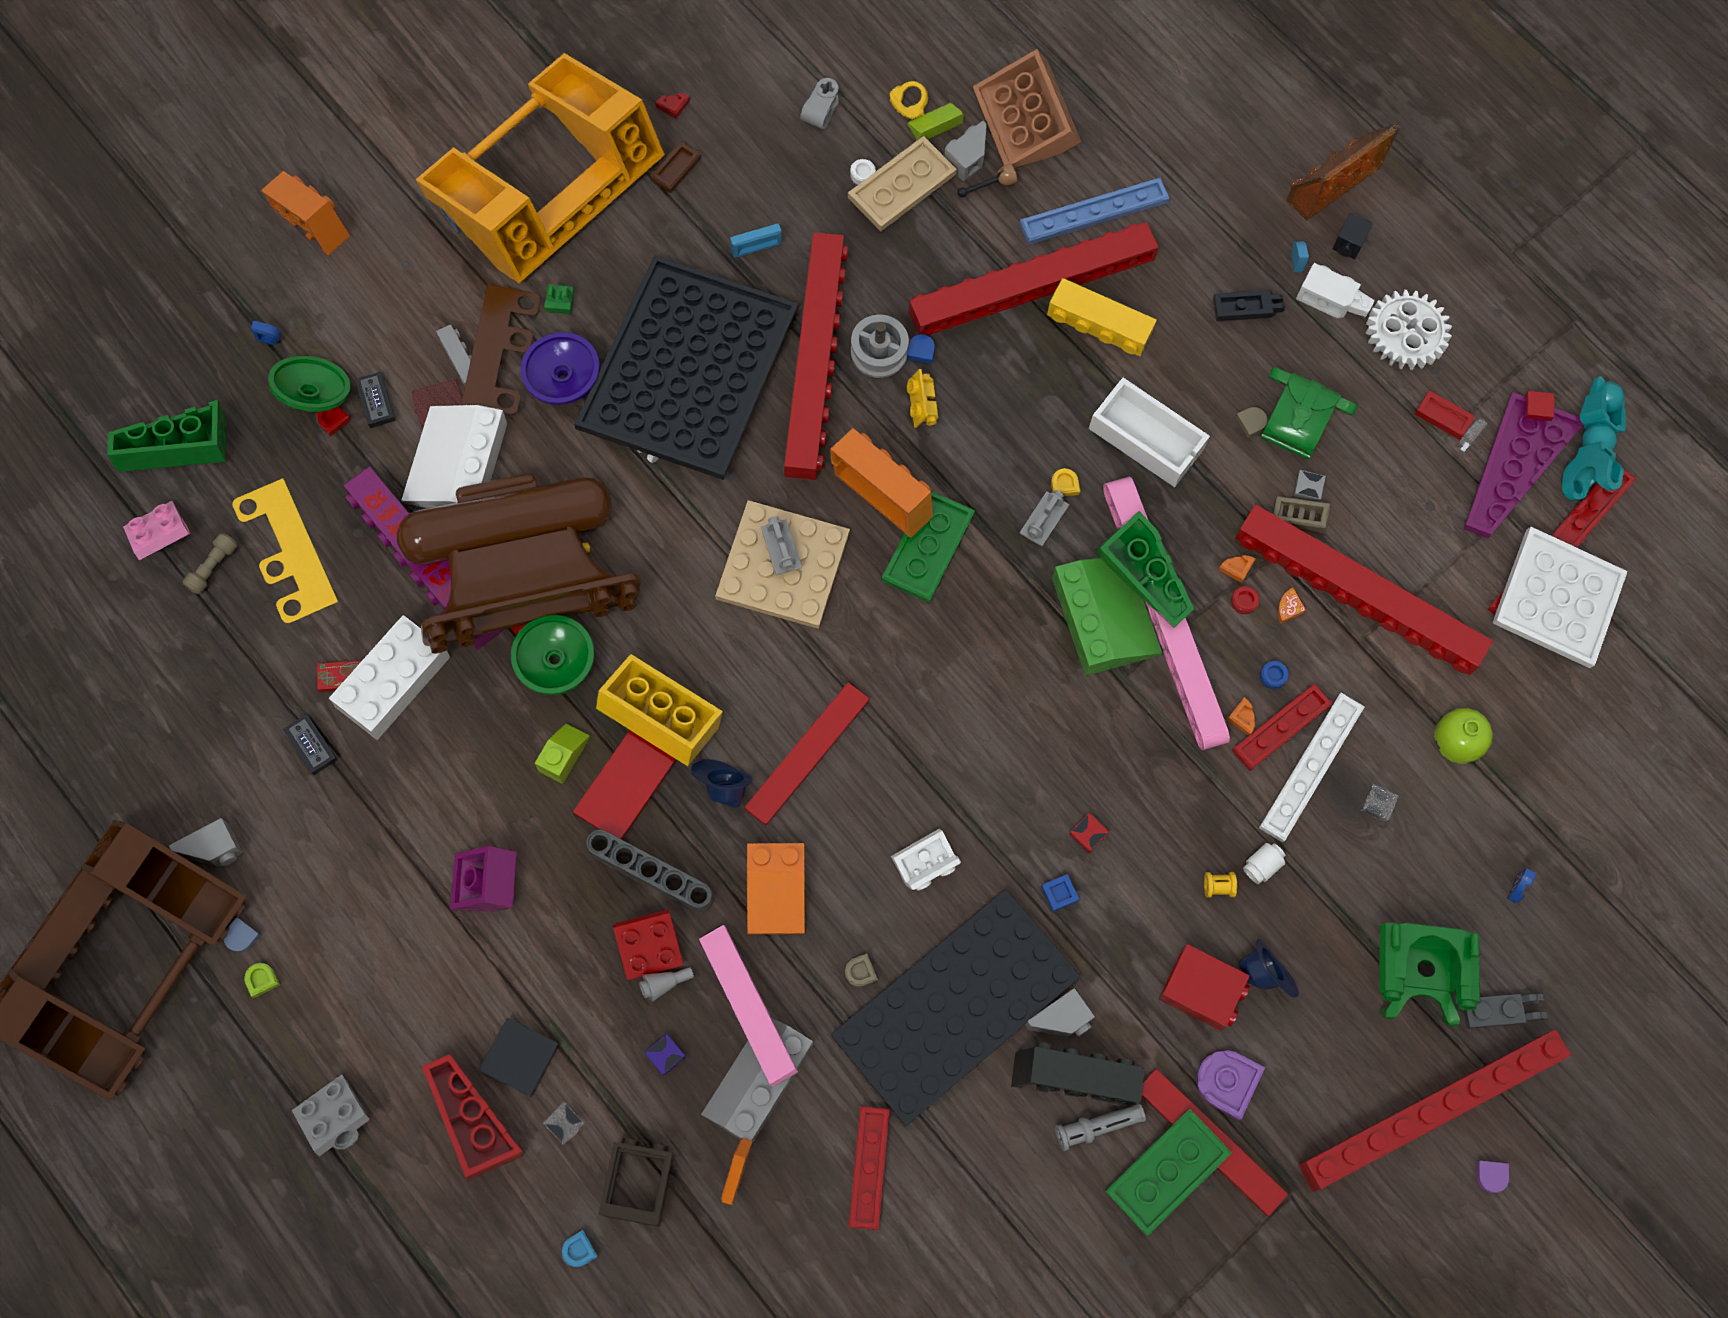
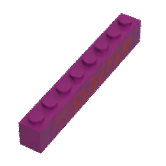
(386, 514)

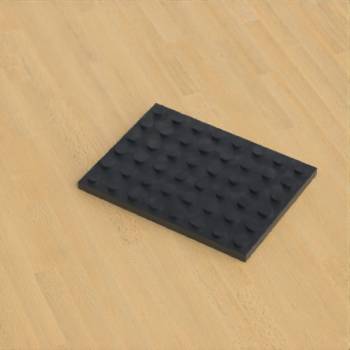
(687, 367)

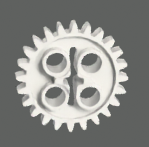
(1408, 329)

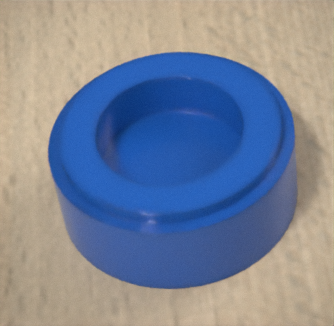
(1274, 675)

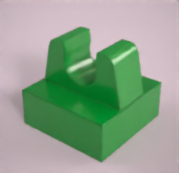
(559, 299)

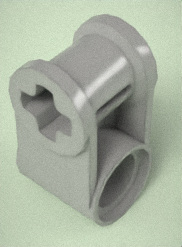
(821, 103)

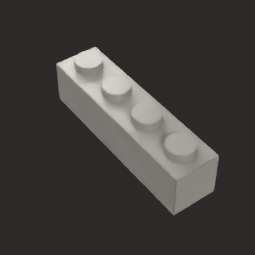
(455, 350)

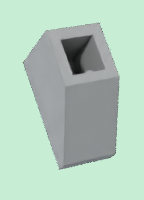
(968, 151)

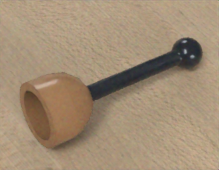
(1005, 176)

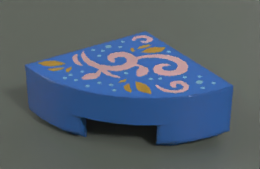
(1522, 880)

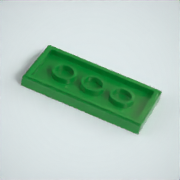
(924, 558)
(1168, 1172)

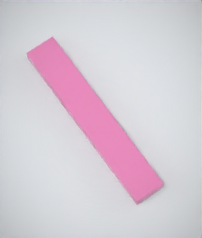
(748, 1006)

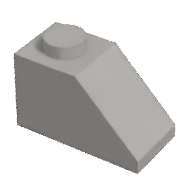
(210, 845)
(1063, 1017)

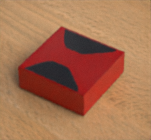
(1089, 833)

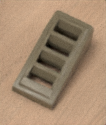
(1304, 505)

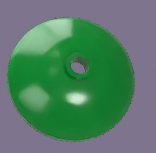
(309, 383)
(551, 638)

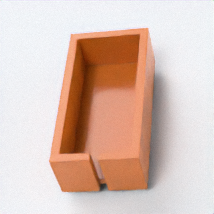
(882, 482)

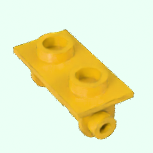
(920, 388)

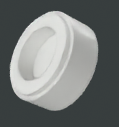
(861, 170)

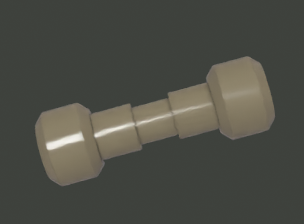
(196, 580)

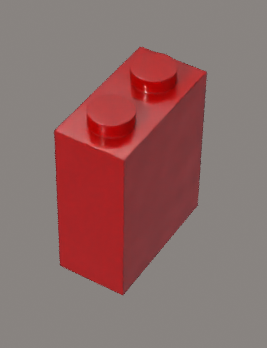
(1205, 988)

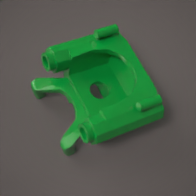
(1455, 964)

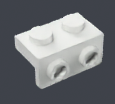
(925, 860)

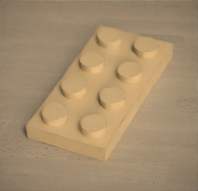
(902, 183)

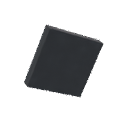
(519, 1057)

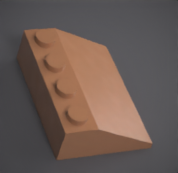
(1026, 111)

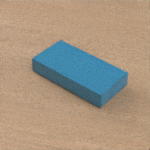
(756, 240)

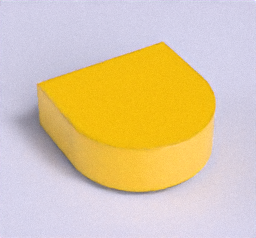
(1065, 482)

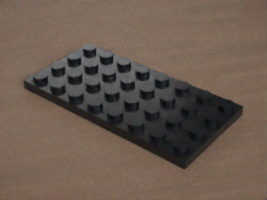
(955, 1007)

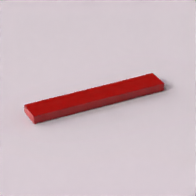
(806, 754)
(1236, 1167)

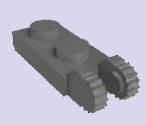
(1503, 1011)

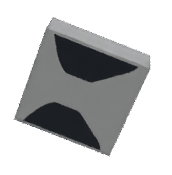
(1309, 486)

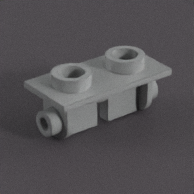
(1045, 517)
(780, 546)

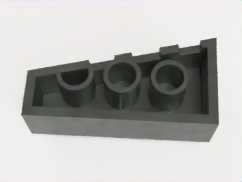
(1078, 1074)

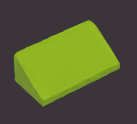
(936, 121)

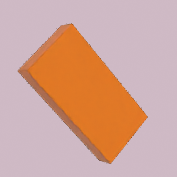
(736, 1171)

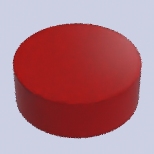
(1245, 600)

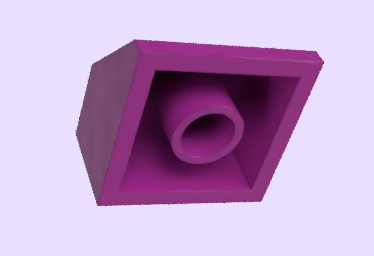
(483, 879)

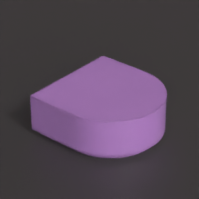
(1492, 1176)

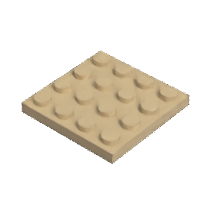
(795, 595)

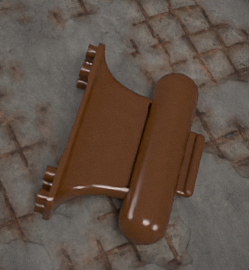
(514, 556)

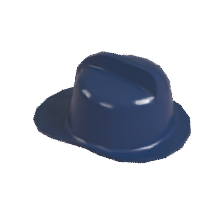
(722, 781)
(1267, 971)

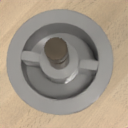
(879, 346)

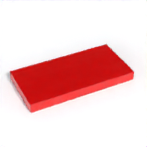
(624, 786)

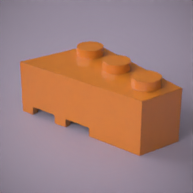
(307, 209)

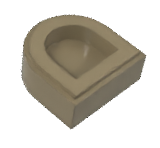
(1252, 421)
(860, 972)

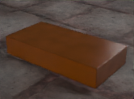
(675, 167)

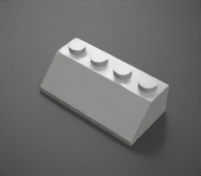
(745, 1095)

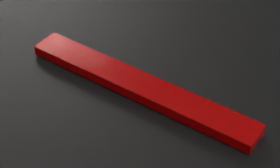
(1585, 517)

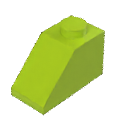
(561, 753)

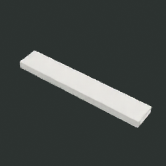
(1311, 767)

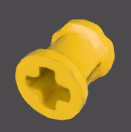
(1220, 884)

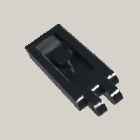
(1247, 305)

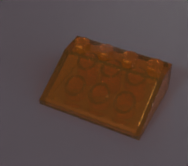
(1341, 172)

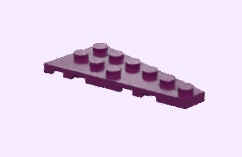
(1515, 462)

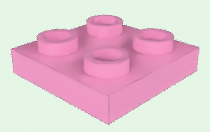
(156, 530)

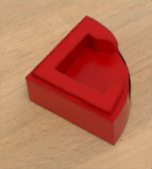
(673, 104)

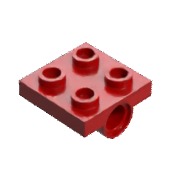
(648, 944)

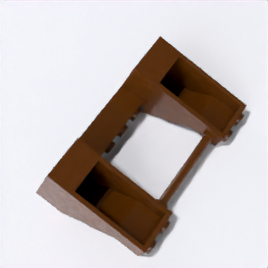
(59, 1031)

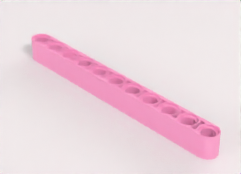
(1175, 642)

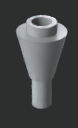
(659, 983)

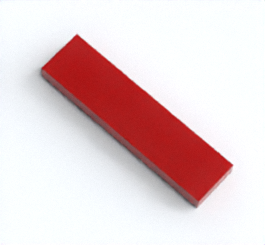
(1282, 727)
(869, 1168)

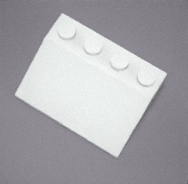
(453, 452)

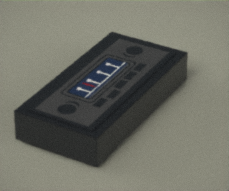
(375, 400)
(310, 744)

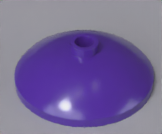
(557, 356)

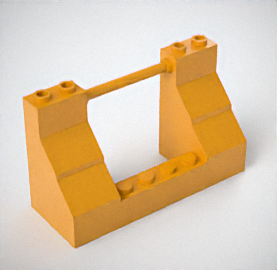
(503, 219)

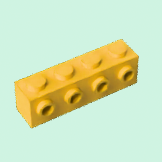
(1101, 317)

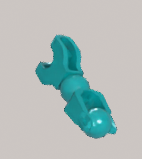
(1602, 418)

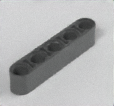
(640, 861)

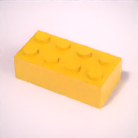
(659, 709)

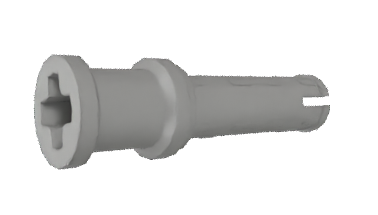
(1087, 1129)

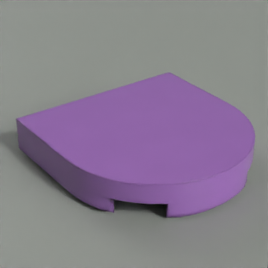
(1228, 1081)

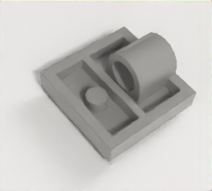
(331, 1116)

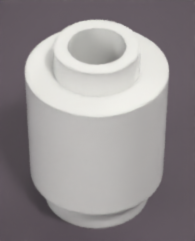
(1264, 863)

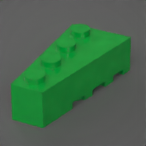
(171, 441)

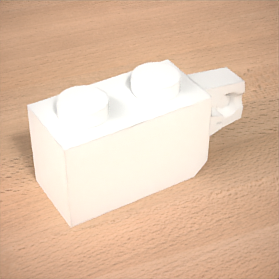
(1333, 293)

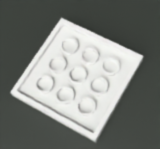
(1560, 597)

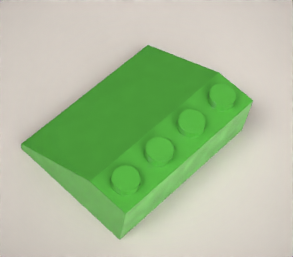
(1104, 616)

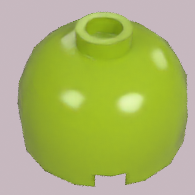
(1463, 735)

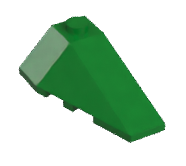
(1143, 563)

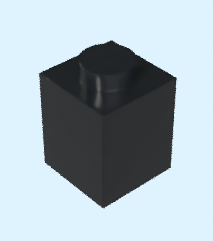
(1352, 236)

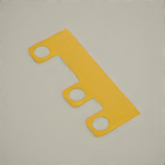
(297, 550)

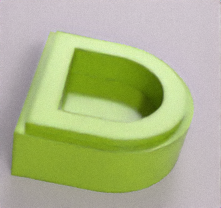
(260, 979)

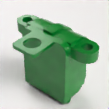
(1302, 412)

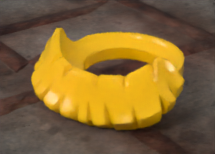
(911, 112)

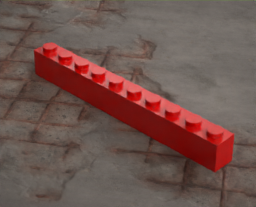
(1032, 279)
(814, 357)
(1363, 590)
(1433, 1110)

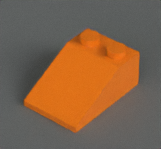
(775, 888)

